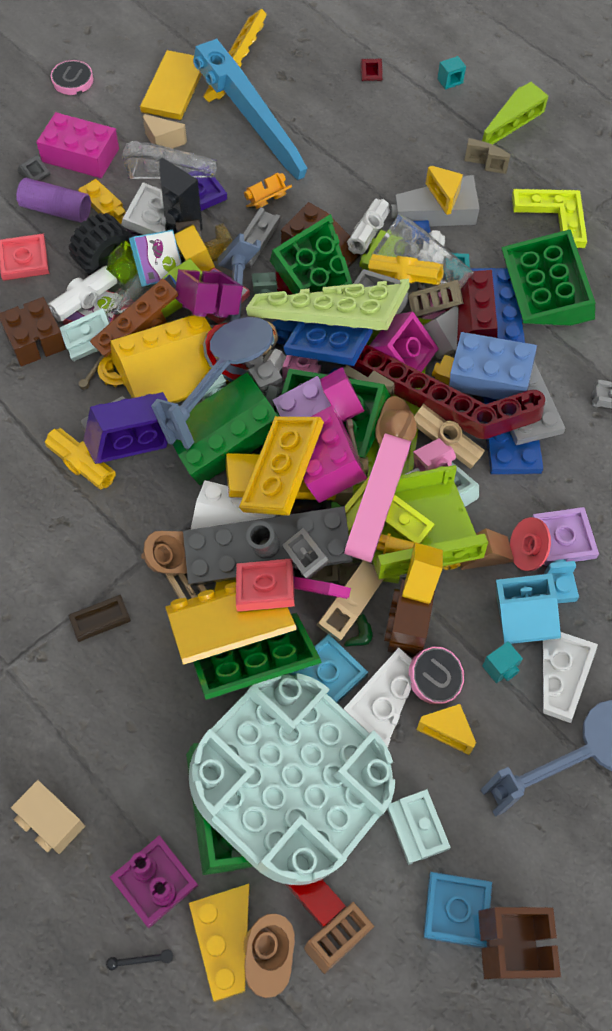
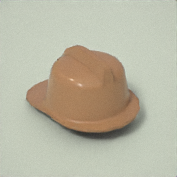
(396, 420)
(165, 552)
(269, 955)

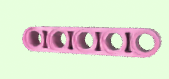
(377, 498)

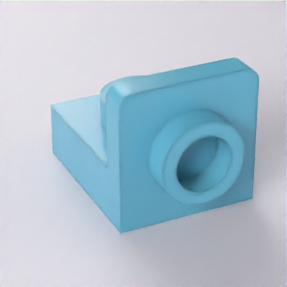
(563, 580)

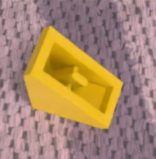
(444, 186)
(194, 248)
(423, 573)
(449, 728)

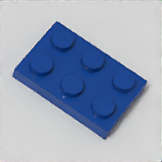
(327, 342)

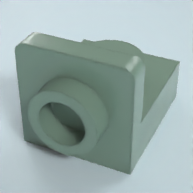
(264, 283)

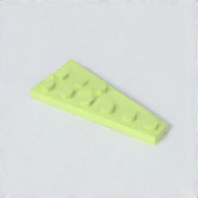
(336, 305)

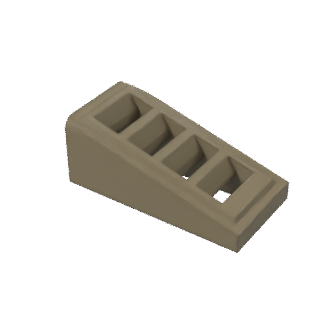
(420, 302)

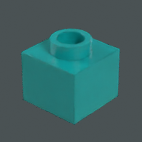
(451, 72)
(503, 663)

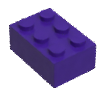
(124, 429)

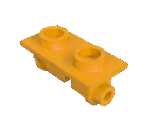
(275, 188)

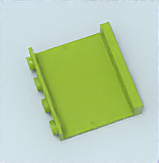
(437, 499)

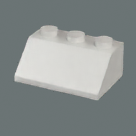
(217, 508)

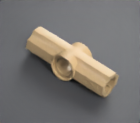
(434, 427)

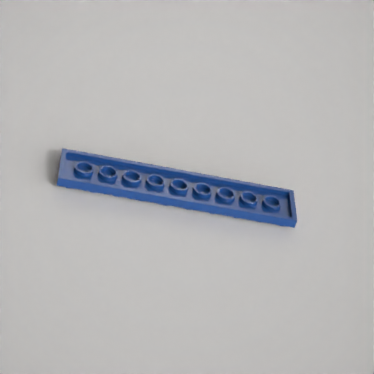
(503, 453)

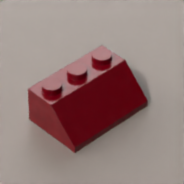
(479, 308)

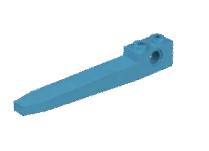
(226, 75)

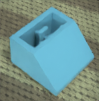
(528, 608)

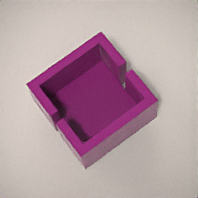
(213, 295)

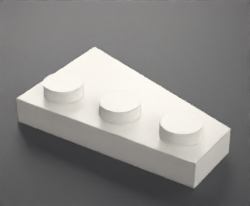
(146, 211)
(565, 673)
(383, 697)

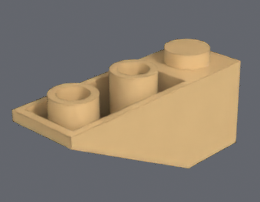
(344, 612)

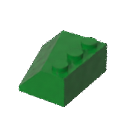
(312, 259)

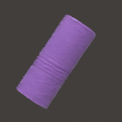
(51, 200)

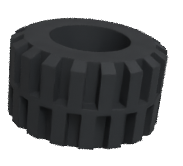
(96, 240)

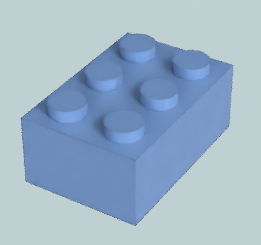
(491, 366)

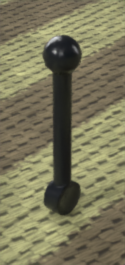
(166, 957)

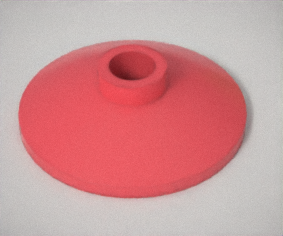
(530, 544)

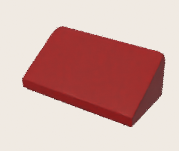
(318, 901)

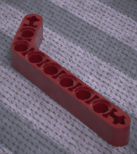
(524, 407)

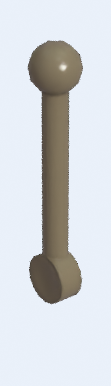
(84, 383)
(349, 425)

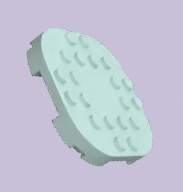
(291, 779)

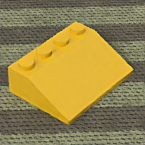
(163, 358)
(213, 625)

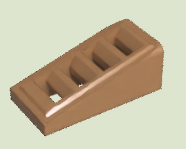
(319, 956)

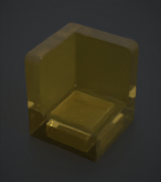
(217, 246)

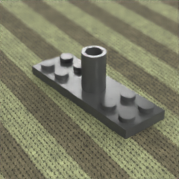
(216, 550)

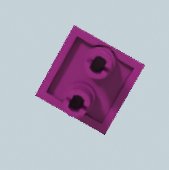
(153, 881)

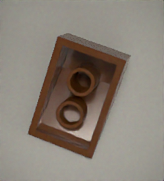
(309, 216)

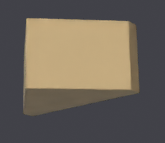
(164, 131)

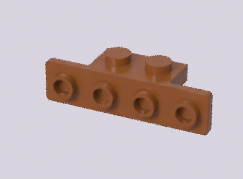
(141, 315)

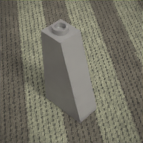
(422, 206)

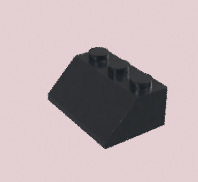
(179, 195)

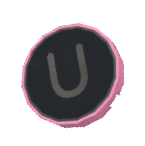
(72, 77)
(436, 675)

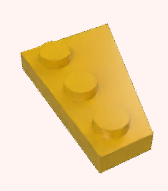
(221, 932)

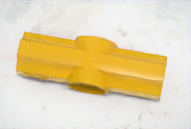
(407, 268)
(78, 459)

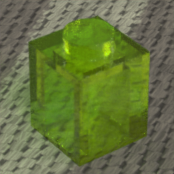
(122, 263)

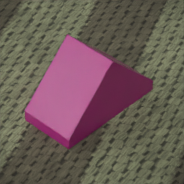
(341, 394)

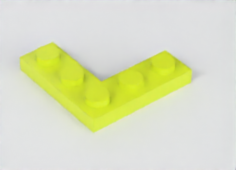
(564, 202)
(400, 517)

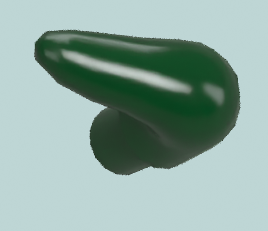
(365, 631)

